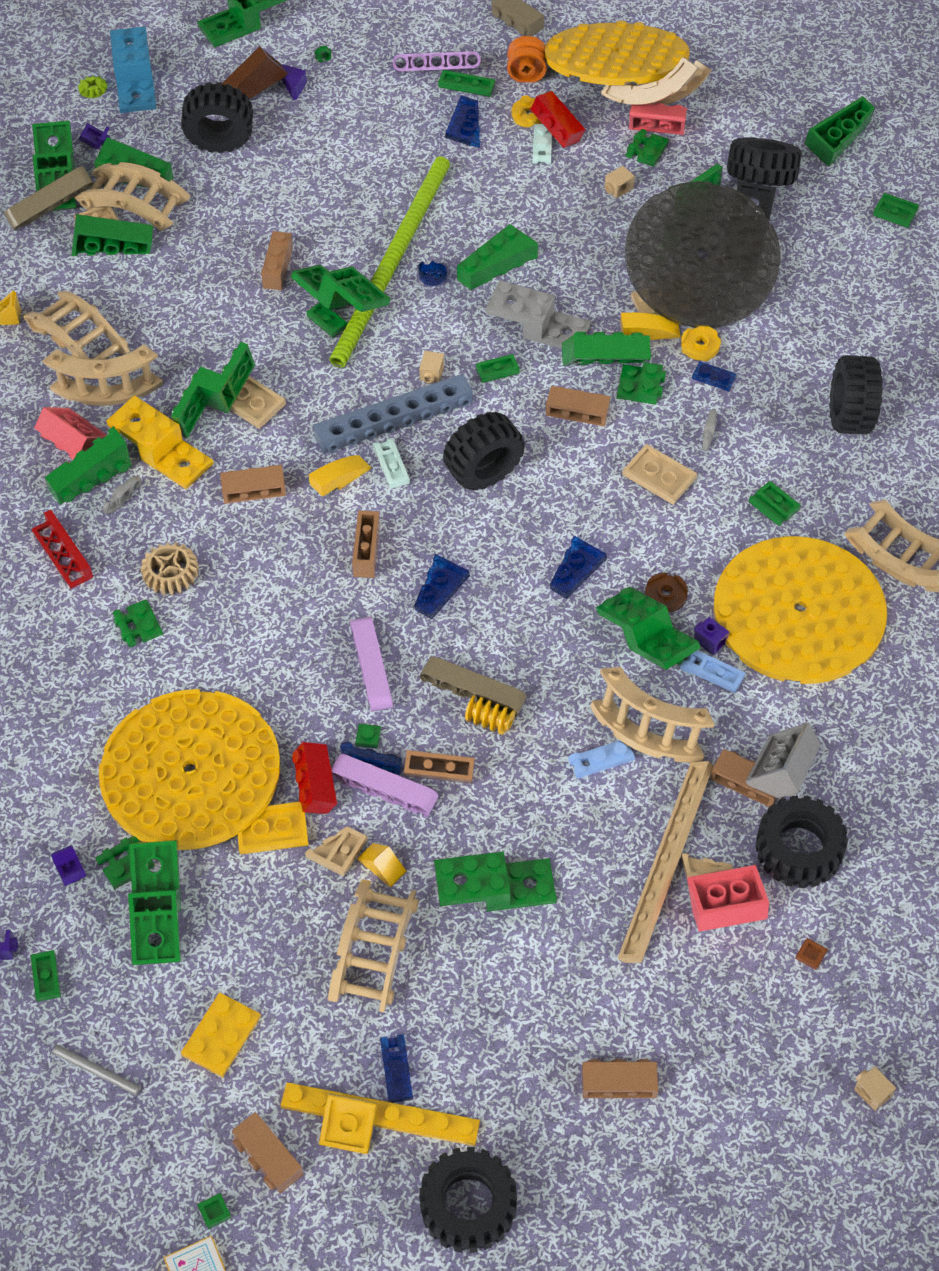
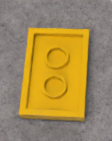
(275, 829)
(220, 1034)

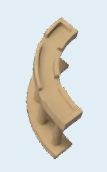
(675, 86)
(135, 174)
(45, 324)
(101, 369)
(898, 568)
(638, 736)
(352, 932)

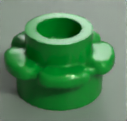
(327, 53)

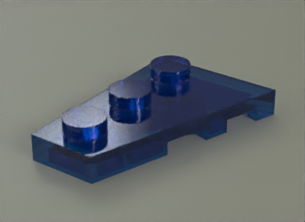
(464, 123)
(578, 565)
(441, 584)

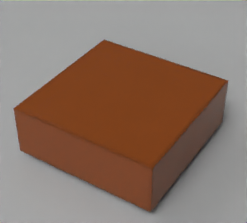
(811, 953)

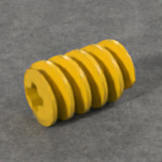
(489, 716)

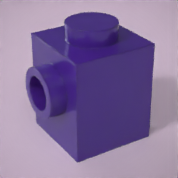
(710, 635)

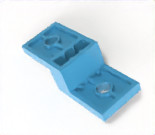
(132, 69)

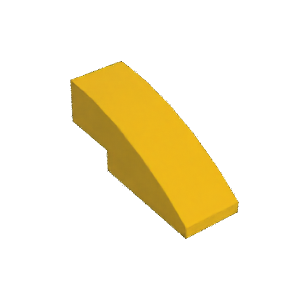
(649, 324)
(337, 474)

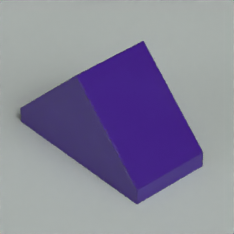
(294, 81)

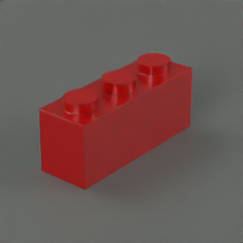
(557, 119)
(314, 778)

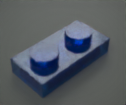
(714, 376)

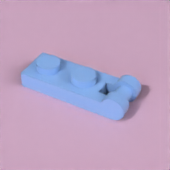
(713, 671)
(601, 758)

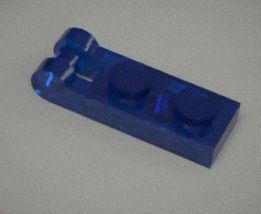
(386, 762)
(396, 1069)

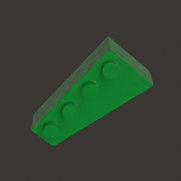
(839, 130)
(117, 152)
(110, 236)
(500, 254)
(606, 348)

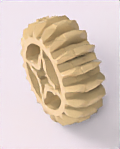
(170, 575)

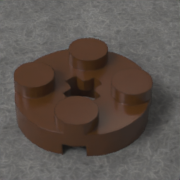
(671, 583)

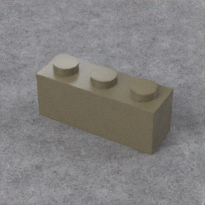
(519, 16)

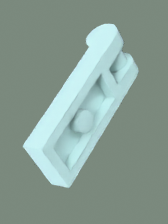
(541, 144)
(391, 463)

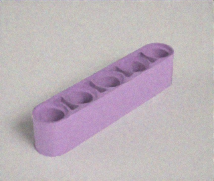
(427, 57)
(371, 664)
(384, 784)

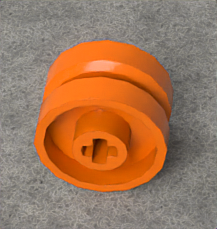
(526, 59)

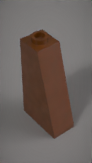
(256, 73)

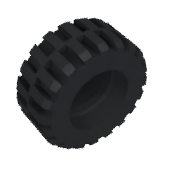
(217, 100)
(764, 161)
(855, 394)
(483, 450)
(799, 867)
(461, 1232)

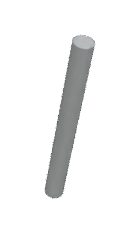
(96, 1070)

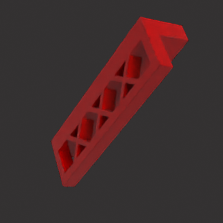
(66, 544)

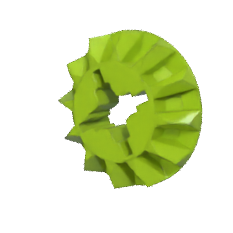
(93, 91)

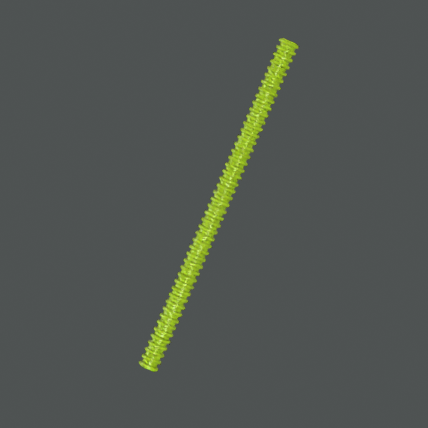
(392, 257)

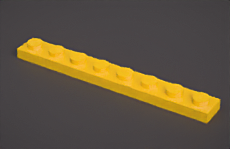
(389, 1115)

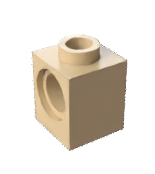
(619, 182)
(431, 367)
(874, 1087)

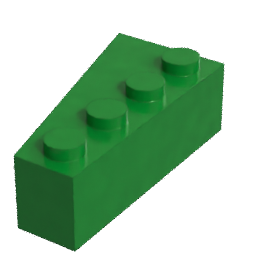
(90, 468)

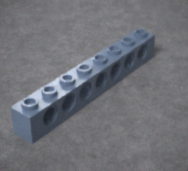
(393, 414)

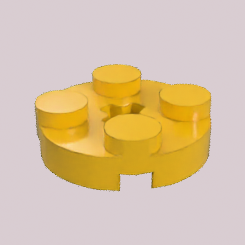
(519, 112)
(700, 352)

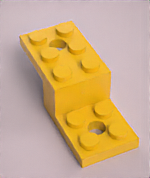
(159, 442)

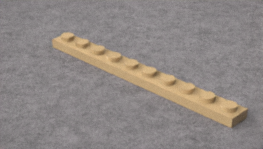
(665, 863)

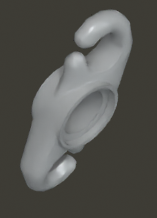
(709, 430)
(121, 494)

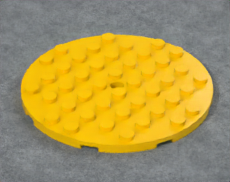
(615, 53)
(811, 646)
(146, 776)

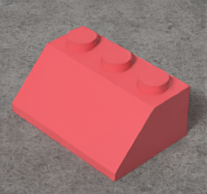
(658, 118)
(67, 430)
(728, 898)

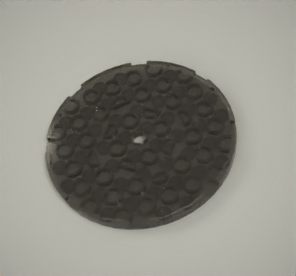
(697, 290)

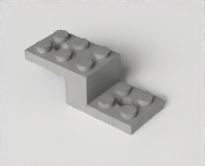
(536, 313)

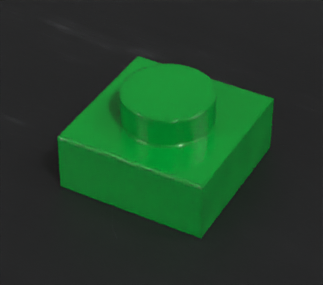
(368, 736)
(214, 1211)

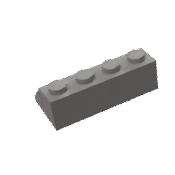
(784, 761)

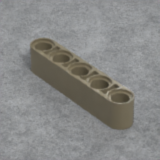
(48, 198)
(467, 683)

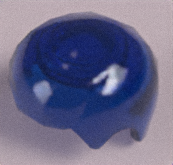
(427, 273)

